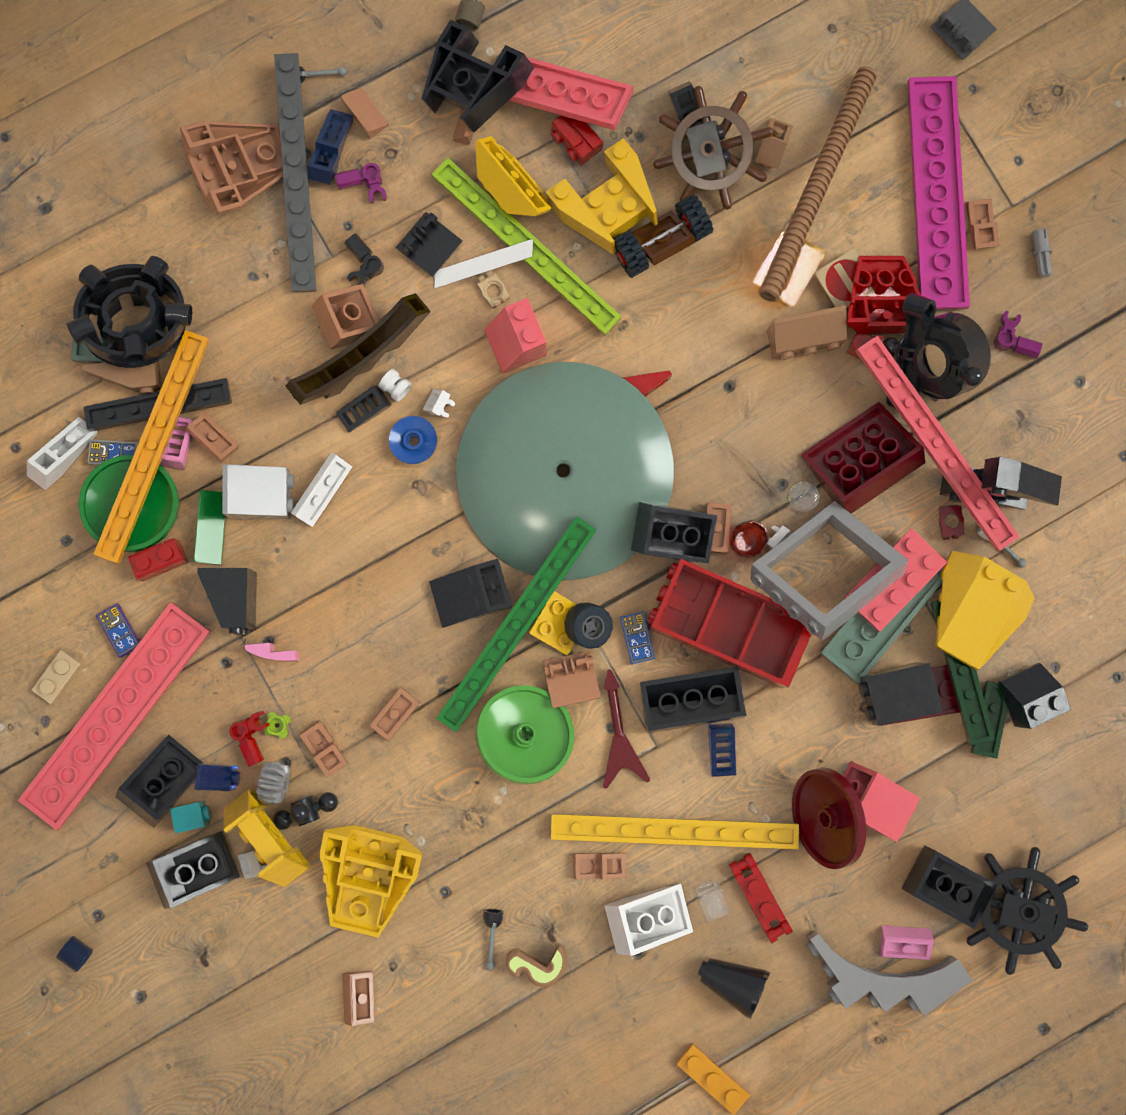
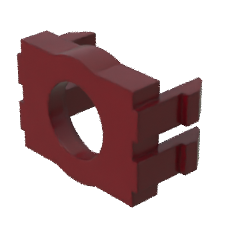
(947, 532)

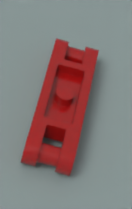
(760, 898)

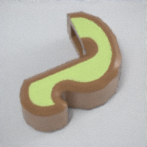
(537, 971)

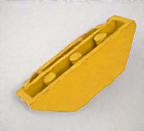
(508, 180)

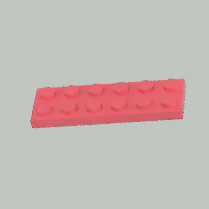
(574, 94)

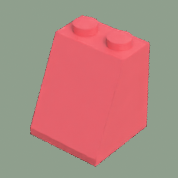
(516, 336)
(884, 802)

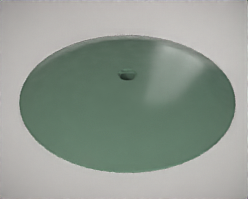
(552, 419)

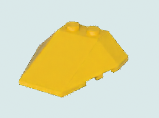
(979, 607)
(366, 876)

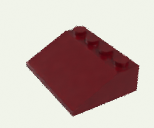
(864, 458)

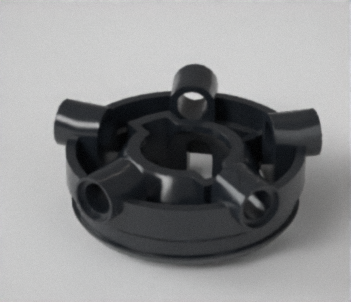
(144, 284)

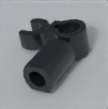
(372, 264)

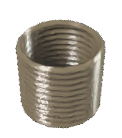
(470, 13)

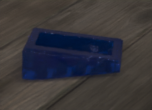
(724, 728)

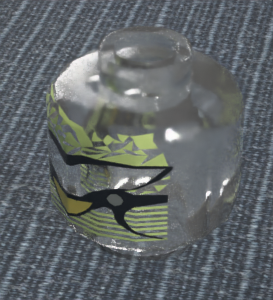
(796, 502)

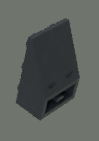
(470, 593)

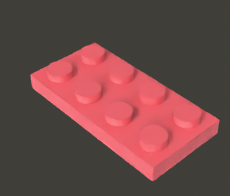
(920, 569)

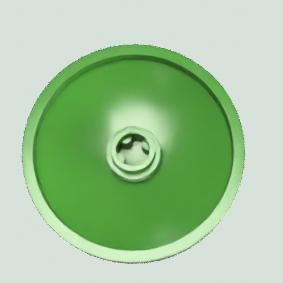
(524, 735)

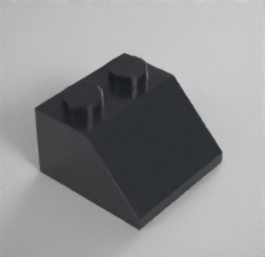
(1033, 696)

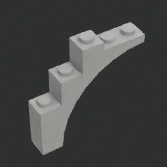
(924, 987)

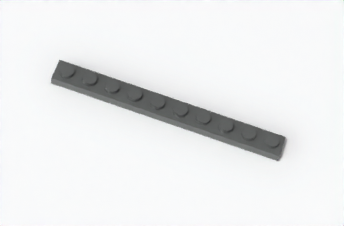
(295, 172)

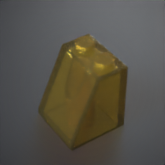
(804, 268)

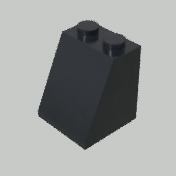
(232, 597)
(900, 693)

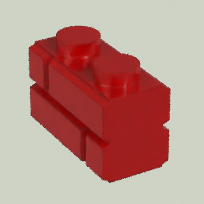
(577, 138)
(158, 559)

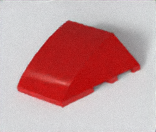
(882, 309)

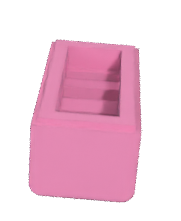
(174, 457)

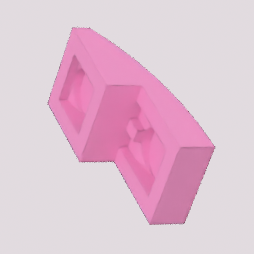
(267, 651)

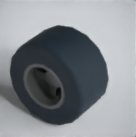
(596, 630)

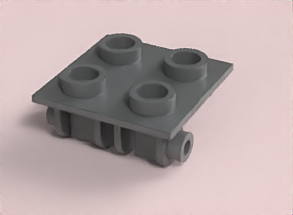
(963, 28)

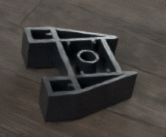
(470, 82)
(1013, 483)

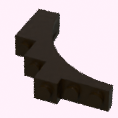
(361, 356)

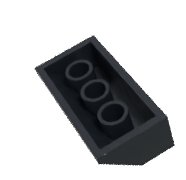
(692, 700)

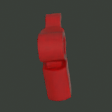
(242, 732)

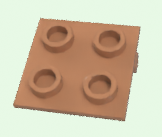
(571, 679)

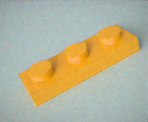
(712, 1079)

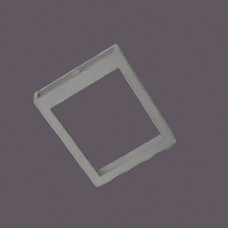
(797, 606)

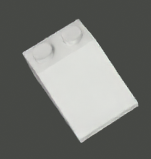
(648, 919)

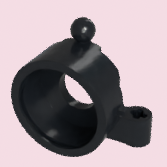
(958, 338)

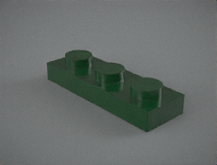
(997, 713)

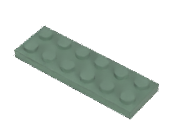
(859, 646)

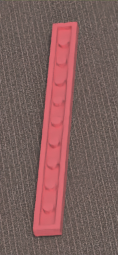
(937, 443)

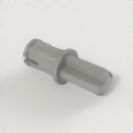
(1042, 252)

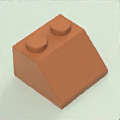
(345, 315)

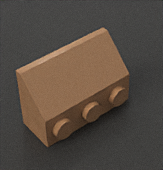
(808, 332)

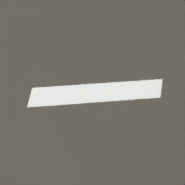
(483, 263)

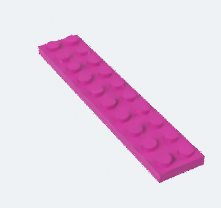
(938, 191)

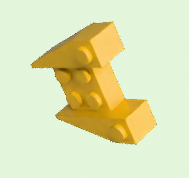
(610, 207)
(271, 847)

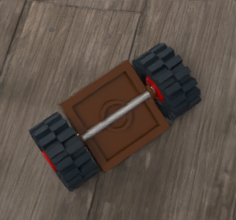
(665, 238)

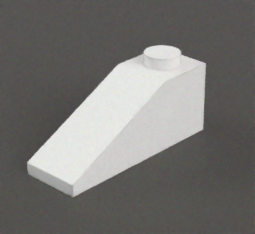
(59, 454)

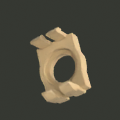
(492, 279)

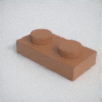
(212, 437)
(722, 527)
(394, 714)

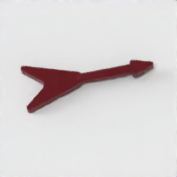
(621, 750)

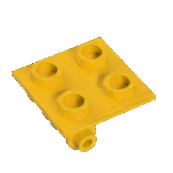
(550, 623)

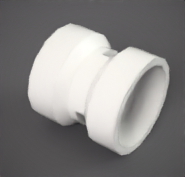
(395, 385)

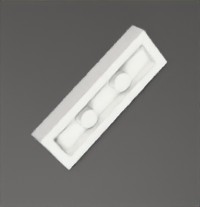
(321, 489)

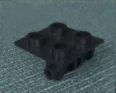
(429, 244)

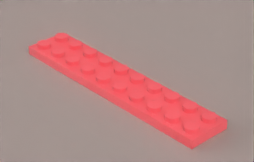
(114, 716)

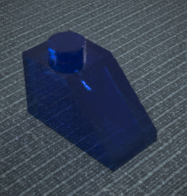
(217, 777)

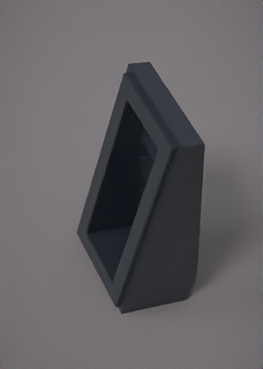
(366, 396)

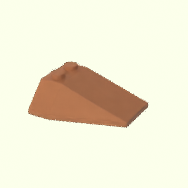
(232, 161)

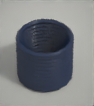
(74, 953)

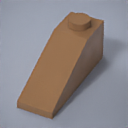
(138, 379)

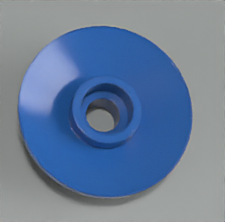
(410, 428)

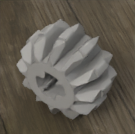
(273, 782)

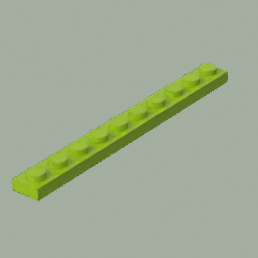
(512, 233)

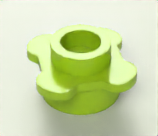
(281, 731)

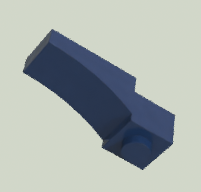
(329, 147)

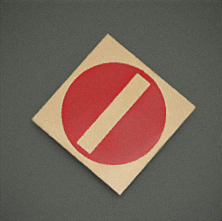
(838, 278)

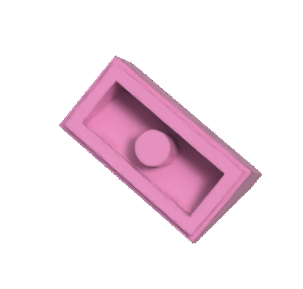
(906, 942)

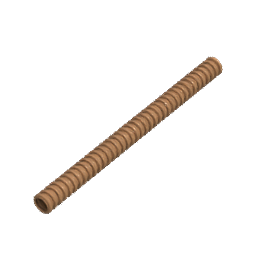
(817, 185)

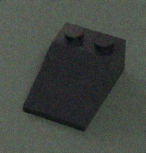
(159, 781)
(192, 870)
(949, 887)

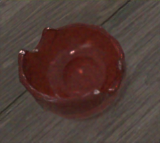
(748, 538)

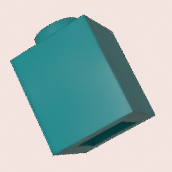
(190, 816)

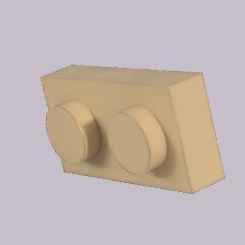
(57, 677)

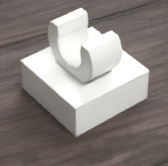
(436, 403)
(780, 535)
(250, 865)

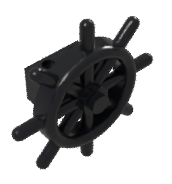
(1027, 914)

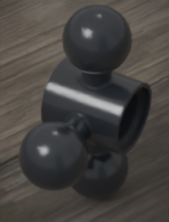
(305, 811)

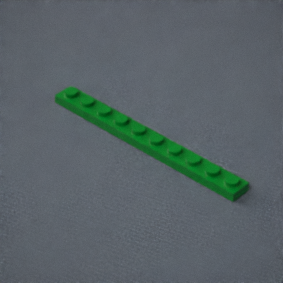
(516, 624)

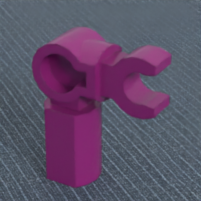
(370, 174)
(1007, 339)

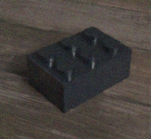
(673, 532)

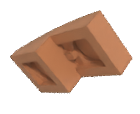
(981, 223)
(323, 748)
(599, 865)

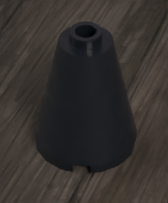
(735, 983)

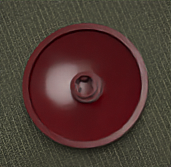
(829, 818)

